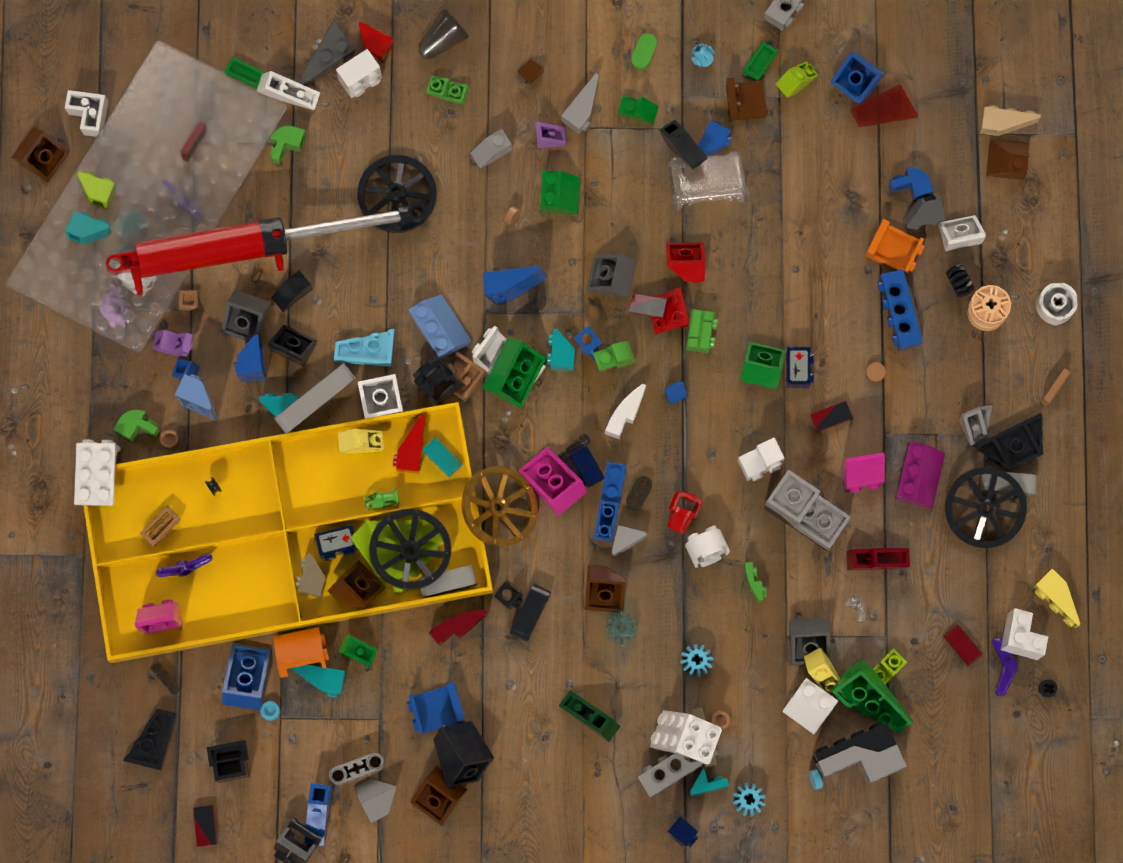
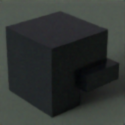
(229, 761)

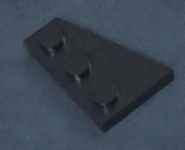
(153, 742)

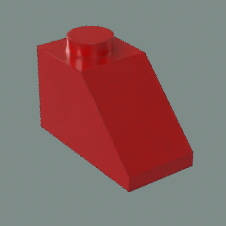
(375, 41)

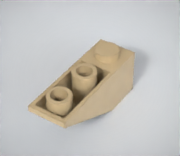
(1002, 121)

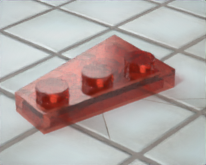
(885, 108)

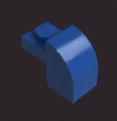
(915, 180)

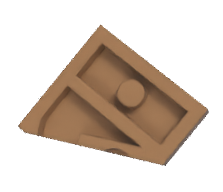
(469, 374)

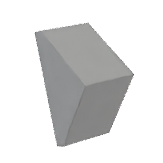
(626, 538)

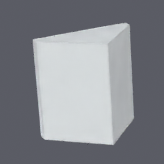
(961, 233)

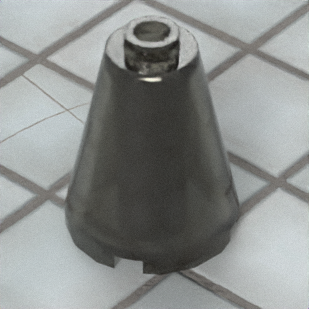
(441, 36)

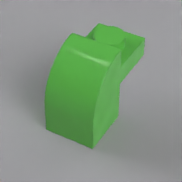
(286, 137)
(616, 355)
(132, 422)

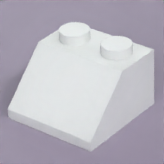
(810, 706)

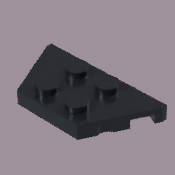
(1015, 445)

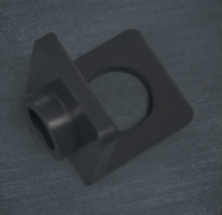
(514, 601)

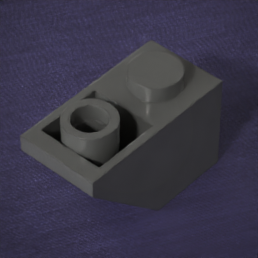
(925, 211)

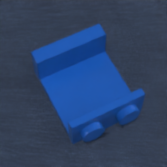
(436, 709)

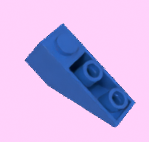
(318, 810)

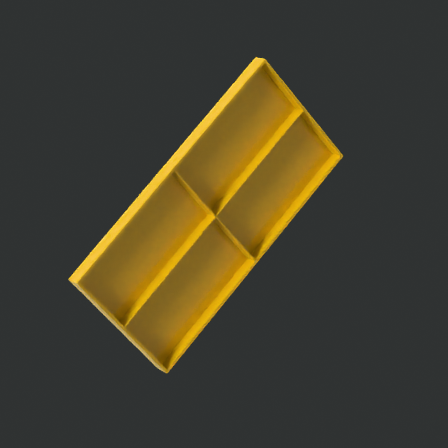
(262, 527)

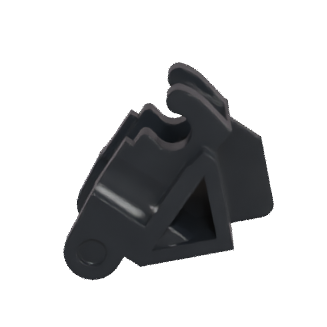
(433, 373)
(291, 850)

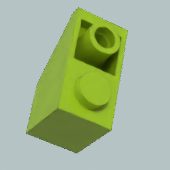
(796, 79)
(97, 190)

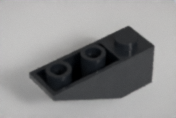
(682, 144)

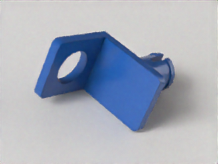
(591, 347)

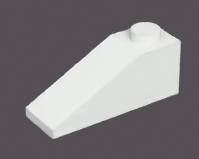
(287, 90)

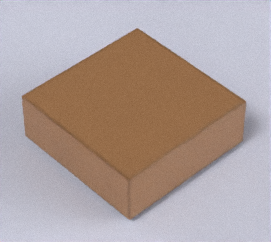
(188, 299)

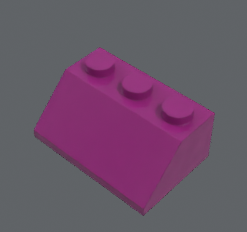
(920, 475)

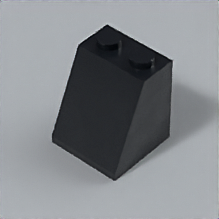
(461, 753)

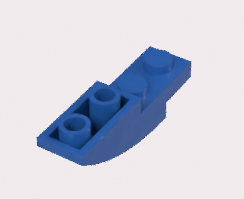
(610, 501)

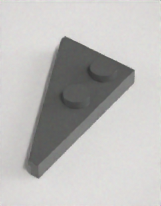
(330, 52)

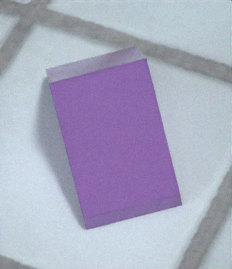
(550, 135)

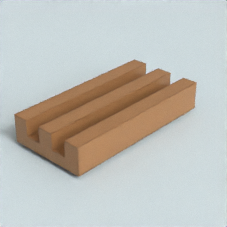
(1055, 387)
(149, 538)

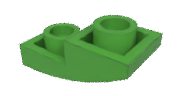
(447, 90)
(756, 587)

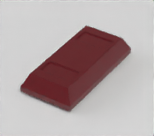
(962, 645)

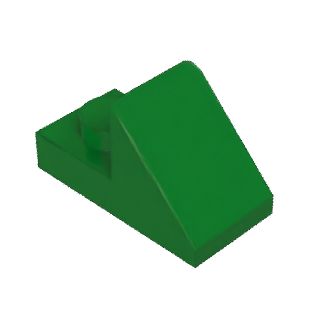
(638, 109)
(357, 650)

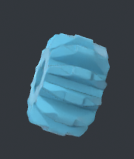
(701, 655)
(755, 797)

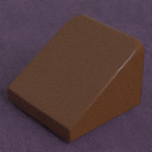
(530, 71)

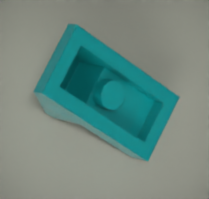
(702, 786)

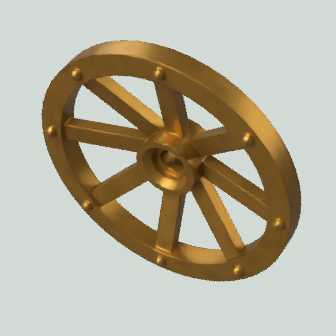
(502, 504)

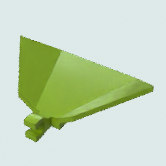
(362, 538)

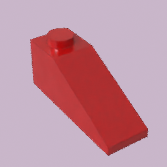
(410, 451)

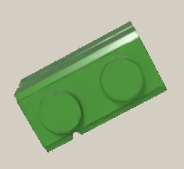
(700, 331)

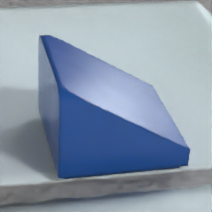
(184, 367)
(675, 392)

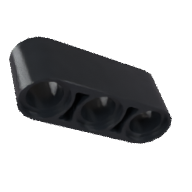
(530, 612)

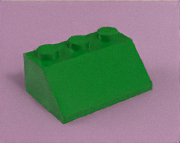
(514, 372)

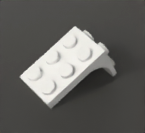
(489, 350)
(95, 473)
(686, 736)

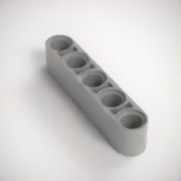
(314, 398)

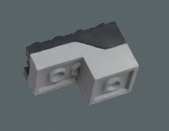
(806, 511)
(872, 751)

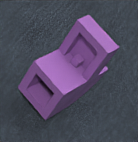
(172, 343)

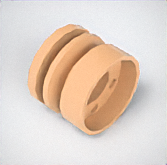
(981, 315)

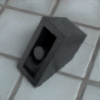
(291, 291)

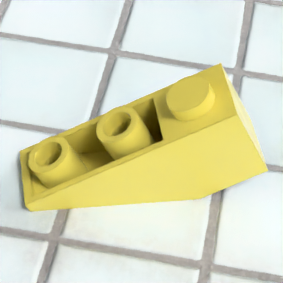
(1057, 593)

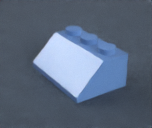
(439, 326)
(194, 396)

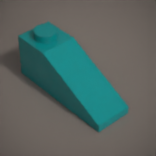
(325, 679)

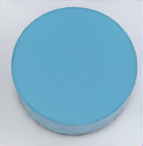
(270, 710)
(815, 779)

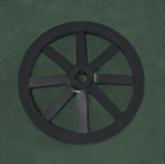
(400, 197)
(976, 542)
(411, 543)

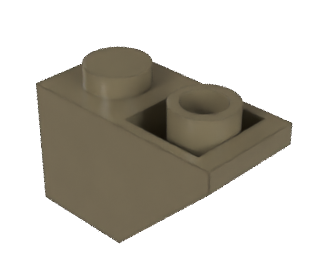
(312, 579)

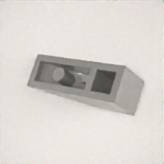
(580, 110)

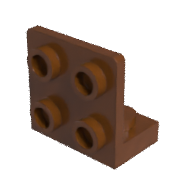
(745, 100)

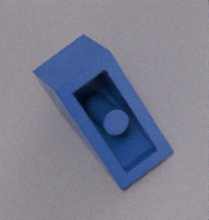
(715, 139)

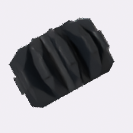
(960, 280)

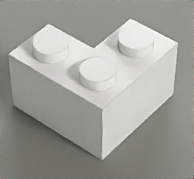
(91, 108)
(761, 460)
(1019, 639)

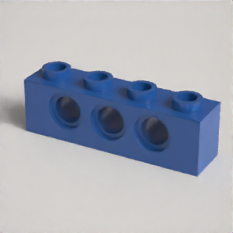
(897, 281)

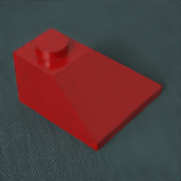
(687, 260)

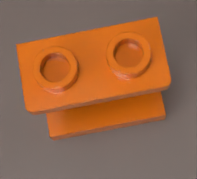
(895, 248)
(300, 649)

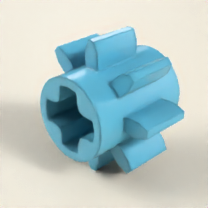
(702, 55)

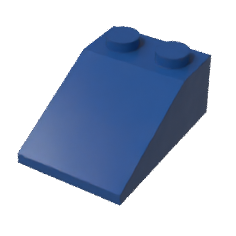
(511, 283)
(246, 676)

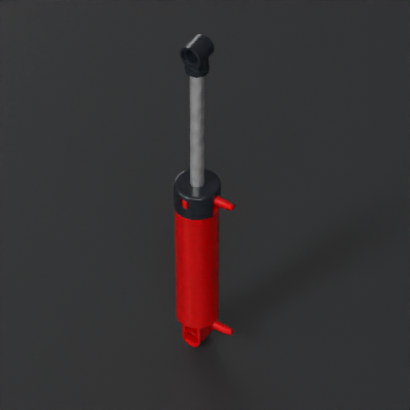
(237, 244)

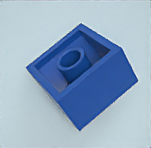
(857, 77)
(251, 361)

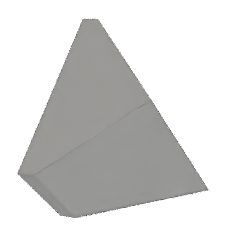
(976, 424)
(375, 798)

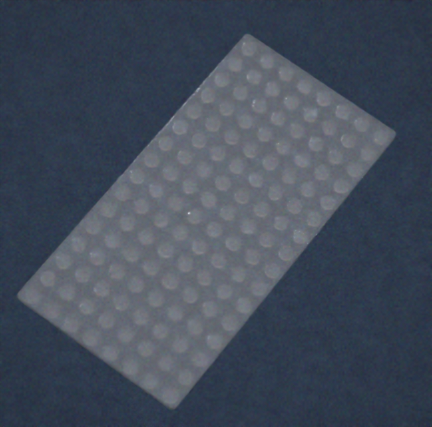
(154, 192)

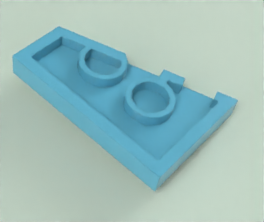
(368, 350)

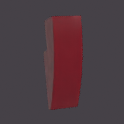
(877, 559)
(457, 625)

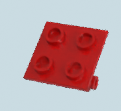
(676, 312)

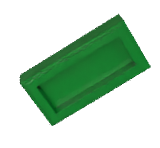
(760, 61)
(243, 72)

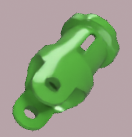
(380, 500)

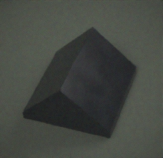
(292, 345)

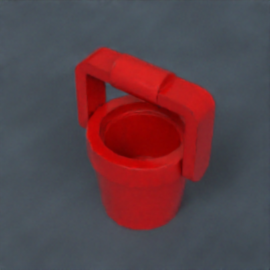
(680, 517)

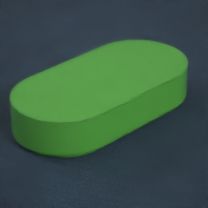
(644, 51)

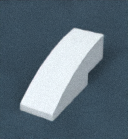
(625, 412)

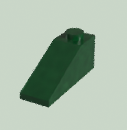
(589, 716)

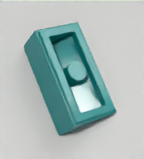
(442, 457)

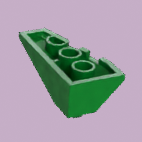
(868, 693)

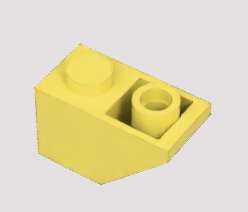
(360, 441)
(821, 670)

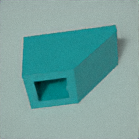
(86, 229)
(562, 352)
(277, 404)

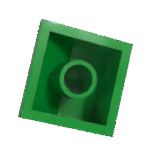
(559, 193)
(762, 365)

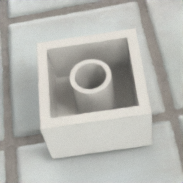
(359, 74)
(380, 396)

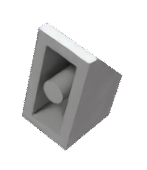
(491, 149)

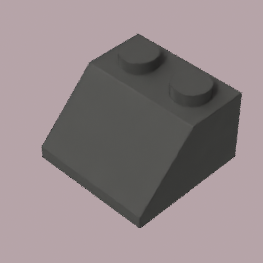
(611, 275)
(244, 316)
(808, 636)

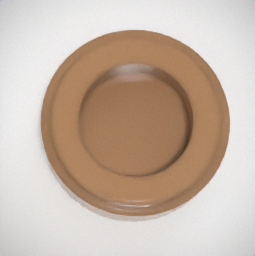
(512, 215)
(875, 372)
(169, 439)
(721, 719)

